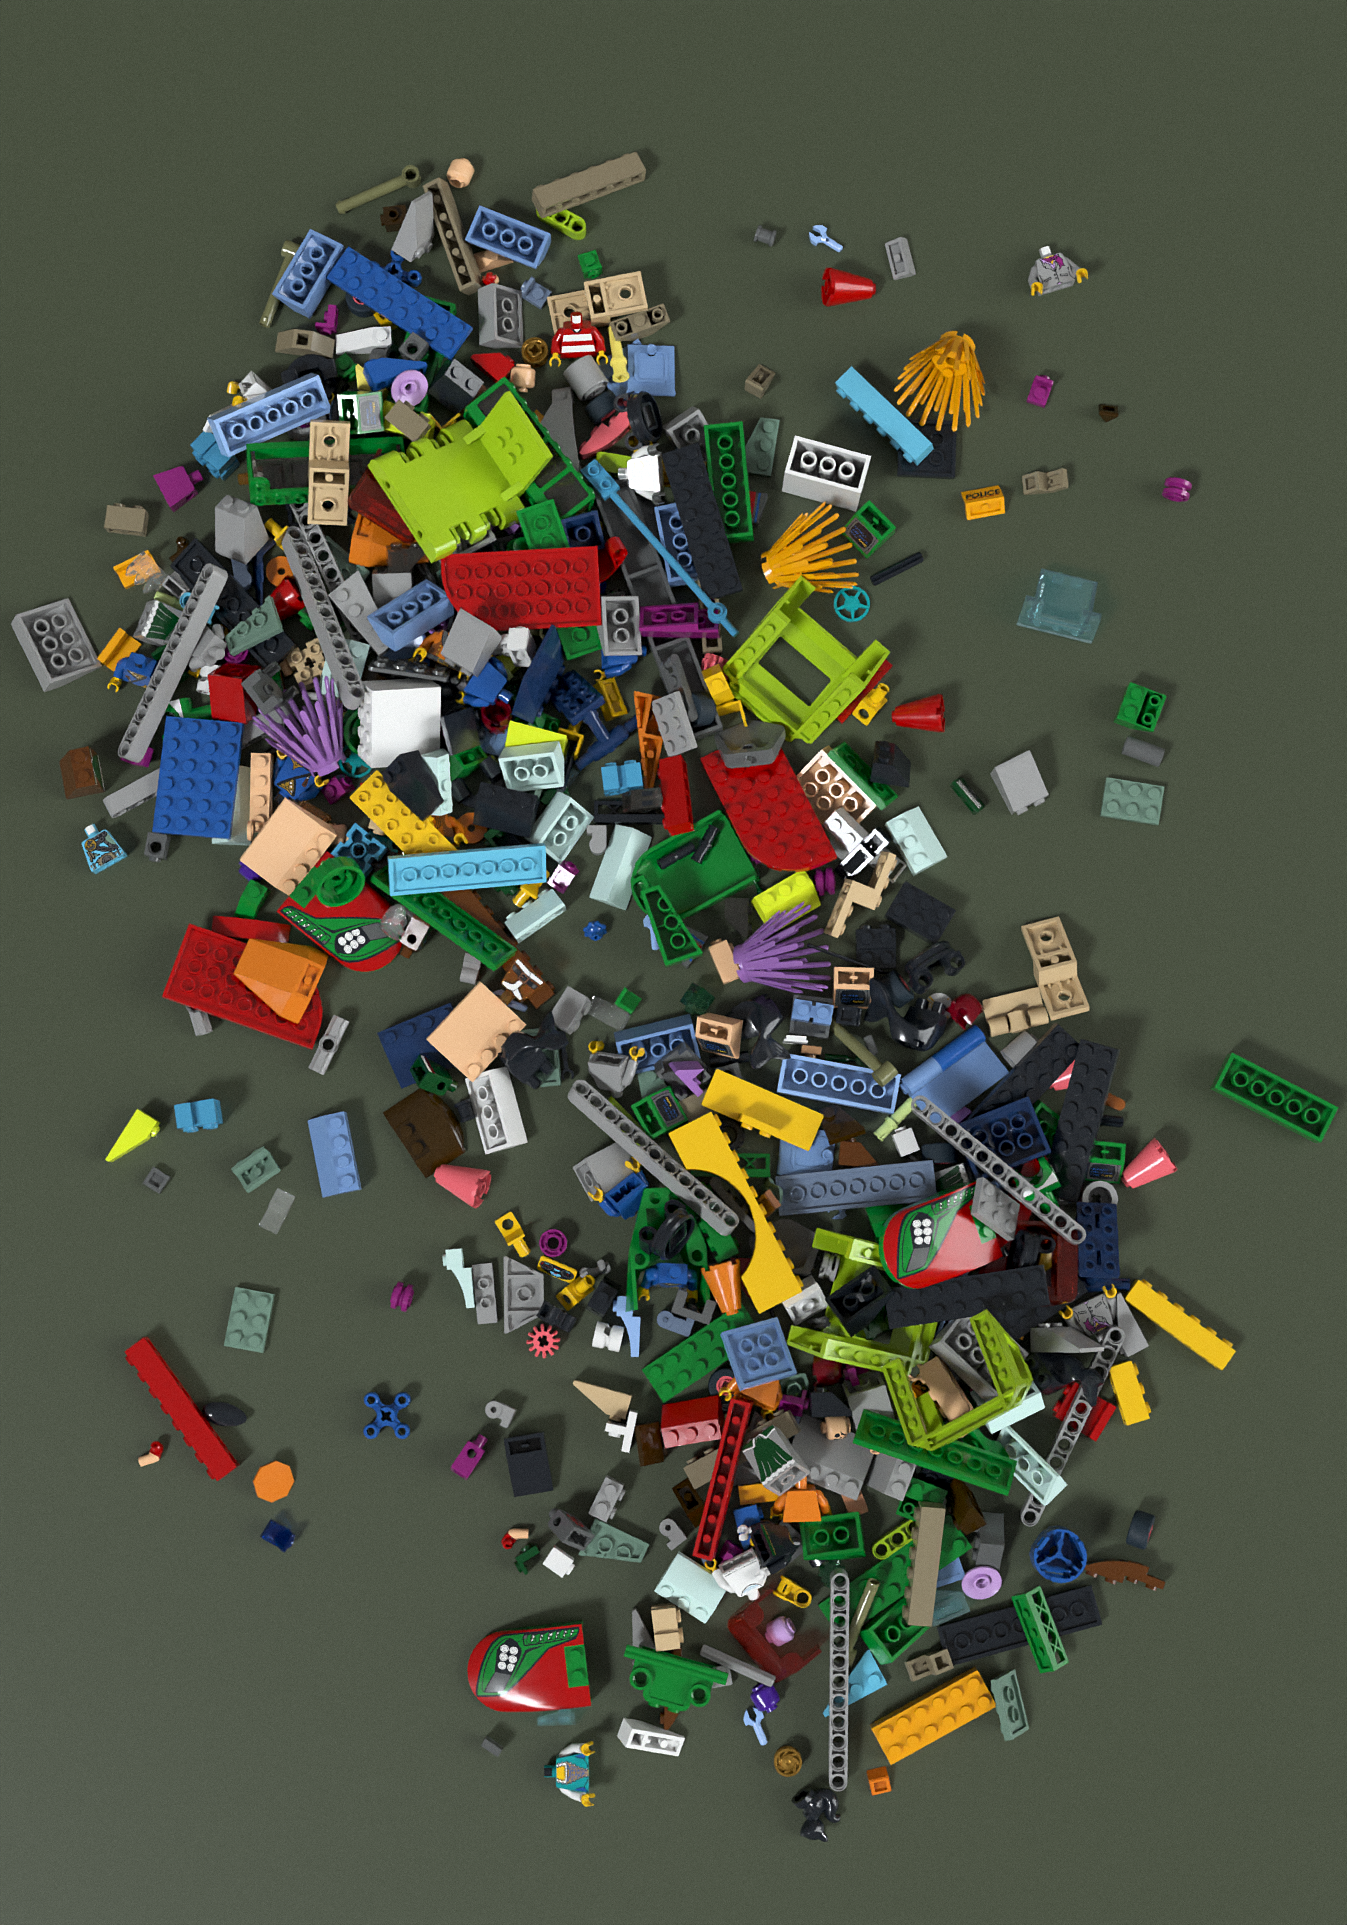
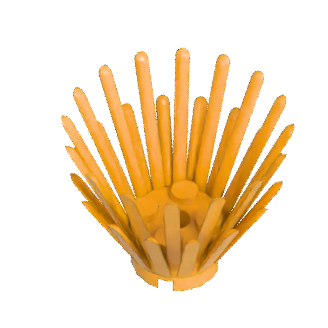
(951, 359)
(788, 562)

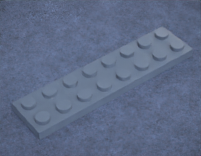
(856, 1187)

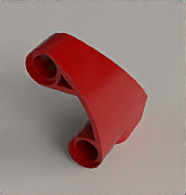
(611, 557)

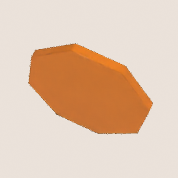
(273, 1481)

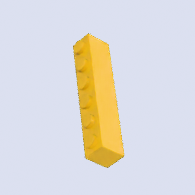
(1178, 1324)

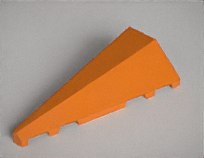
(649, 736)

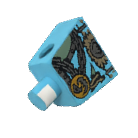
(101, 849)

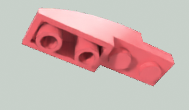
(604, 436)

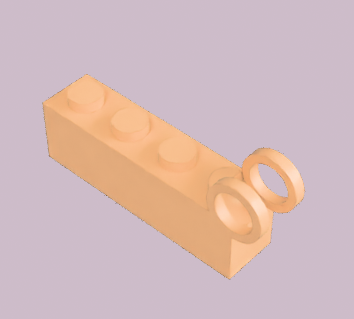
(260, 792)
(943, 1388)

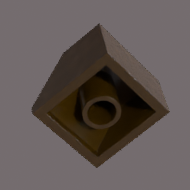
(650, 1443)
(964, 1507)

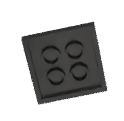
(940, 461)

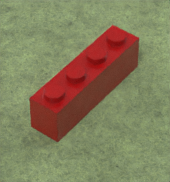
(676, 795)

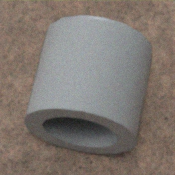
(586, 378)
(1018, 1048)
(1104, 1189)

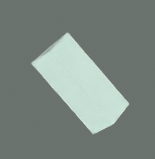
(241, 811)
(615, 873)
(1031, 1467)

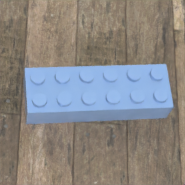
(269, 414)
(836, 1084)

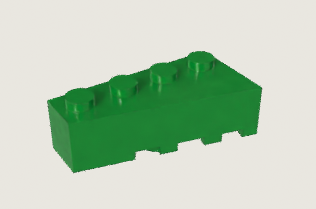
(669, 930)
(720, 1245)

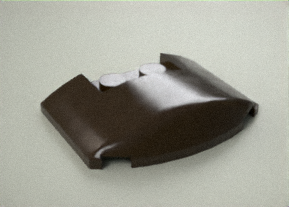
(427, 1130)

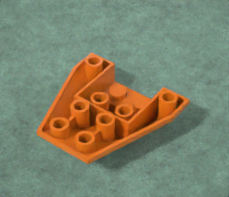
(370, 544)
(281, 974)

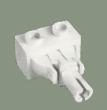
(517, 645)

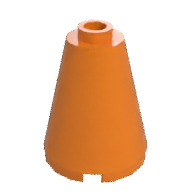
(725, 1285)

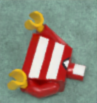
(577, 339)

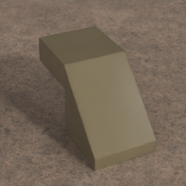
(1043, 483)
(928, 1664)

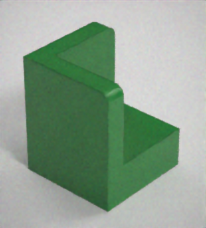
(627, 1001)

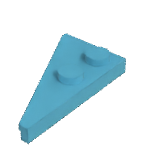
(862, 1680)

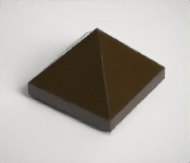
(1108, 412)

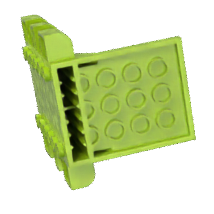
(465, 478)

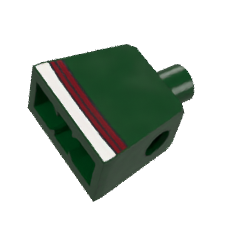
(432, 1076)

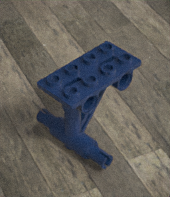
(579, 703)
(1100, 1250)

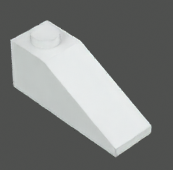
(364, 340)
(647, 1737)

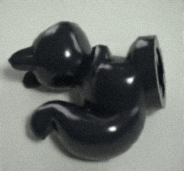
(813, 1805)

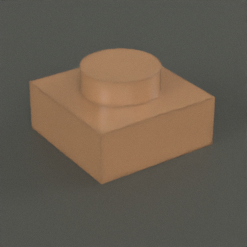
(811, 1051)

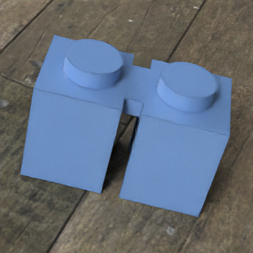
(803, 1011)

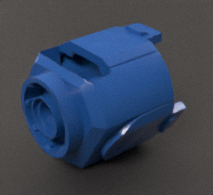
(1067, 1559)

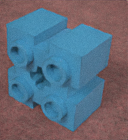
(208, 453)
(621, 778)
(359, 839)
(198, 1114)

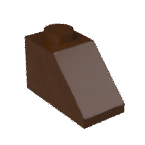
(854, 1154)

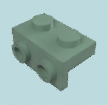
(256, 1169)

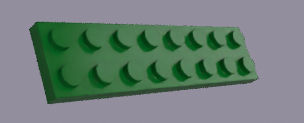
(545, 531)
(453, 923)
(954, 1459)
(893, 1574)

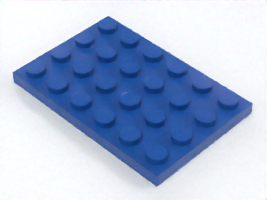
(198, 777)

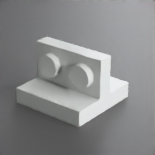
(807, 1302)
(617, 1429)

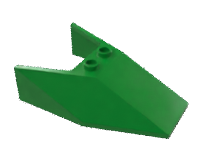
(693, 1253)

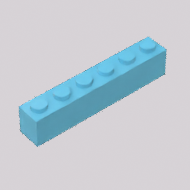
(884, 416)

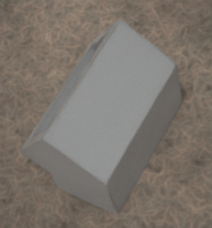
(176, 585)

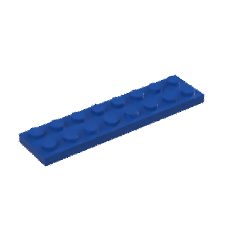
(399, 303)

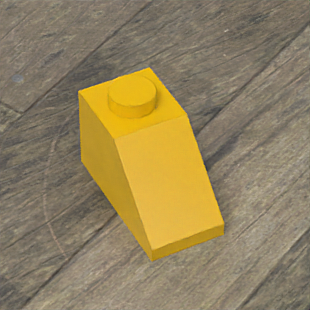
(717, 684)

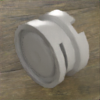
(826, 1266)

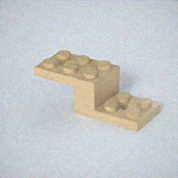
(600, 300)
(328, 472)
(860, 894)
(1055, 968)

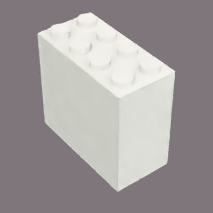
(825, 473)
(398, 719)

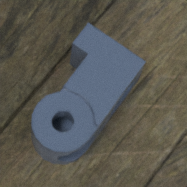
(242, 574)
(669, 1321)

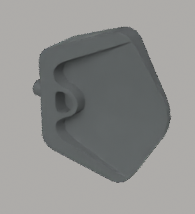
(750, 745)
(797, 1245)

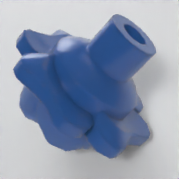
(595, 930)

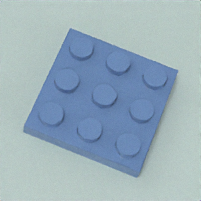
(758, 1353)

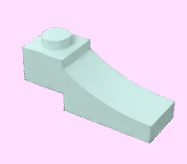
(454, 1261)

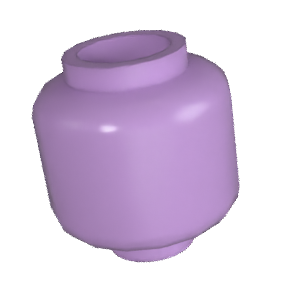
(780, 1631)

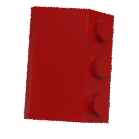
(692, 1421)

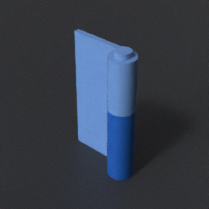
(955, 1074)

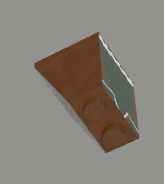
(81, 773)

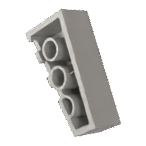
(356, 604)

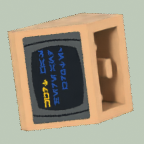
(851, 986)
(719, 1034)

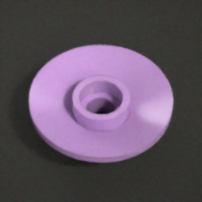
(414, 392)
(981, 1582)

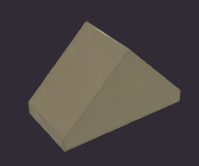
(759, 381)

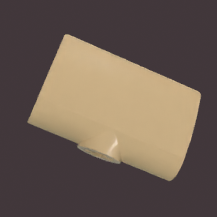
(1015, 1012)

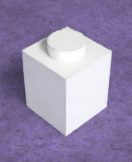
(905, 1141)
(559, 1561)

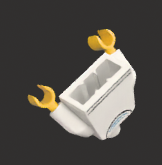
(250, 387)
(738, 1574)

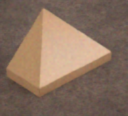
(489, 260)

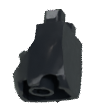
(760, 1019)
(917, 1029)
(524, 1052)
(1057, 1370)

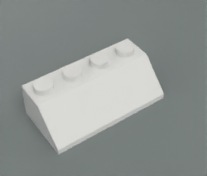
(496, 1110)

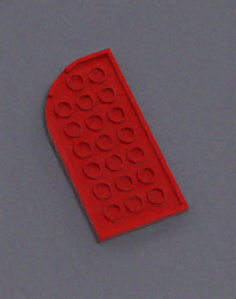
(526, 587)
(771, 813)
(206, 982)

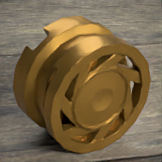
(535, 352)
(787, 1761)

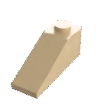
(608, 1400)

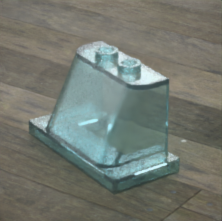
(1062, 607)

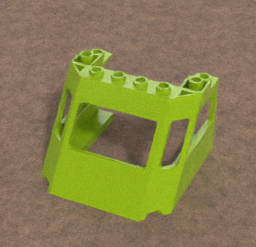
(775, 702)
(834, 1342)
(920, 1416)

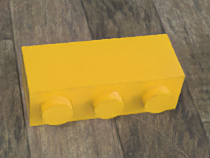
(1129, 1392)

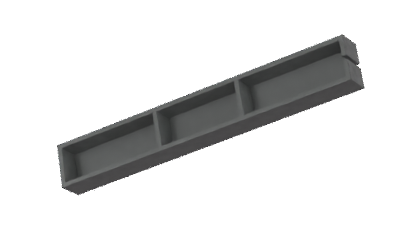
(648, 581)

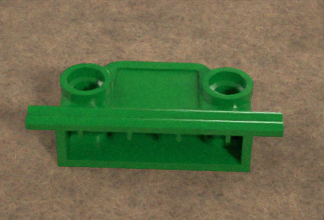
(672, 1679)

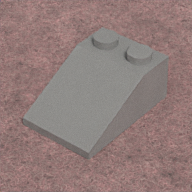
(417, 229)
(687, 430)
(620, 626)
(1059, 1338)

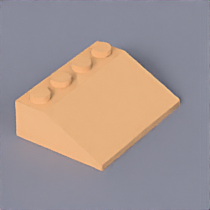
(831, 789)
(288, 846)
(475, 1031)

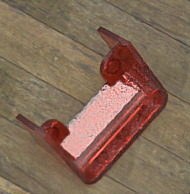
(373, 503)
(1064, 1263)
(743, 1628)

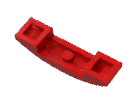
(251, 929)

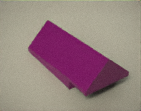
(677, 621)

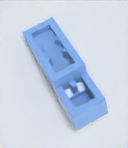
(631, 1322)

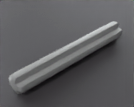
(737, 1665)

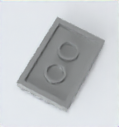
(674, 724)
(995, 1209)

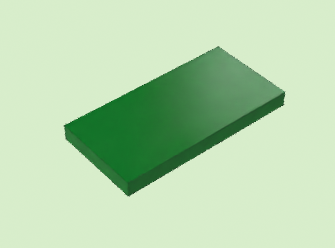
(860, 774)

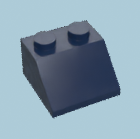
(584, 530)

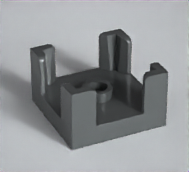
(265, 690)
(808, 1029)
(679, 1053)
(692, 1311)

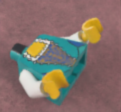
(573, 1772)

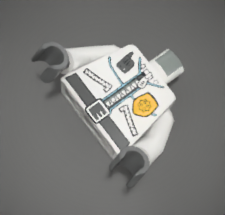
(645, 473)

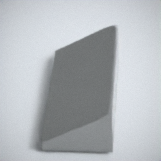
(900, 258)

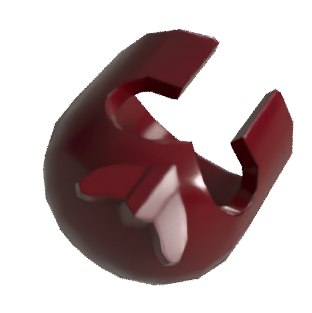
(497, 717)
(965, 1009)
(827, 1371)

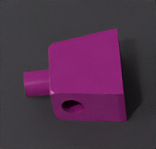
(178, 486)
(463, 1464)

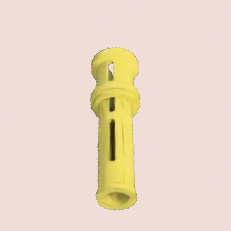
(618, 361)

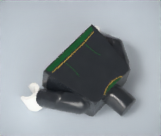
(772, 1545)

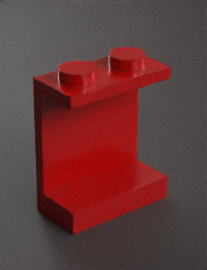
(1096, 1419)

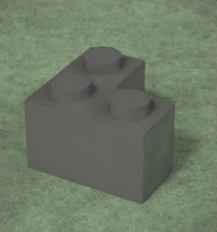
(989, 1542)

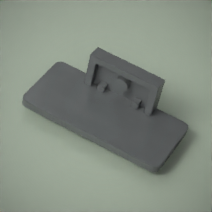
(403, 670)

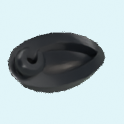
(223, 1414)

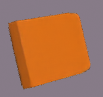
(878, 1780)

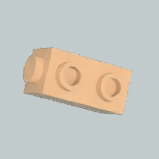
(723, 959)

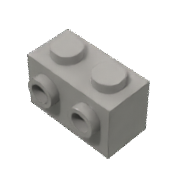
(570, 1010)
(604, 1502)

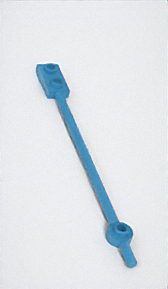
(607, 488)

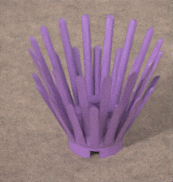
(320, 745)
(760, 957)

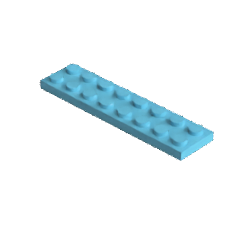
(467, 869)

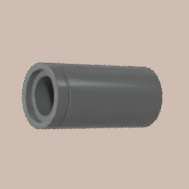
(1143, 751)

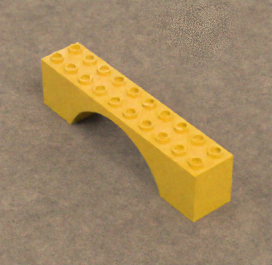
(769, 1273)

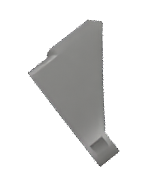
(561, 425)

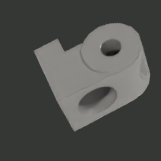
(599, 838)
(470, 969)
(499, 1410)
(671, 1529)

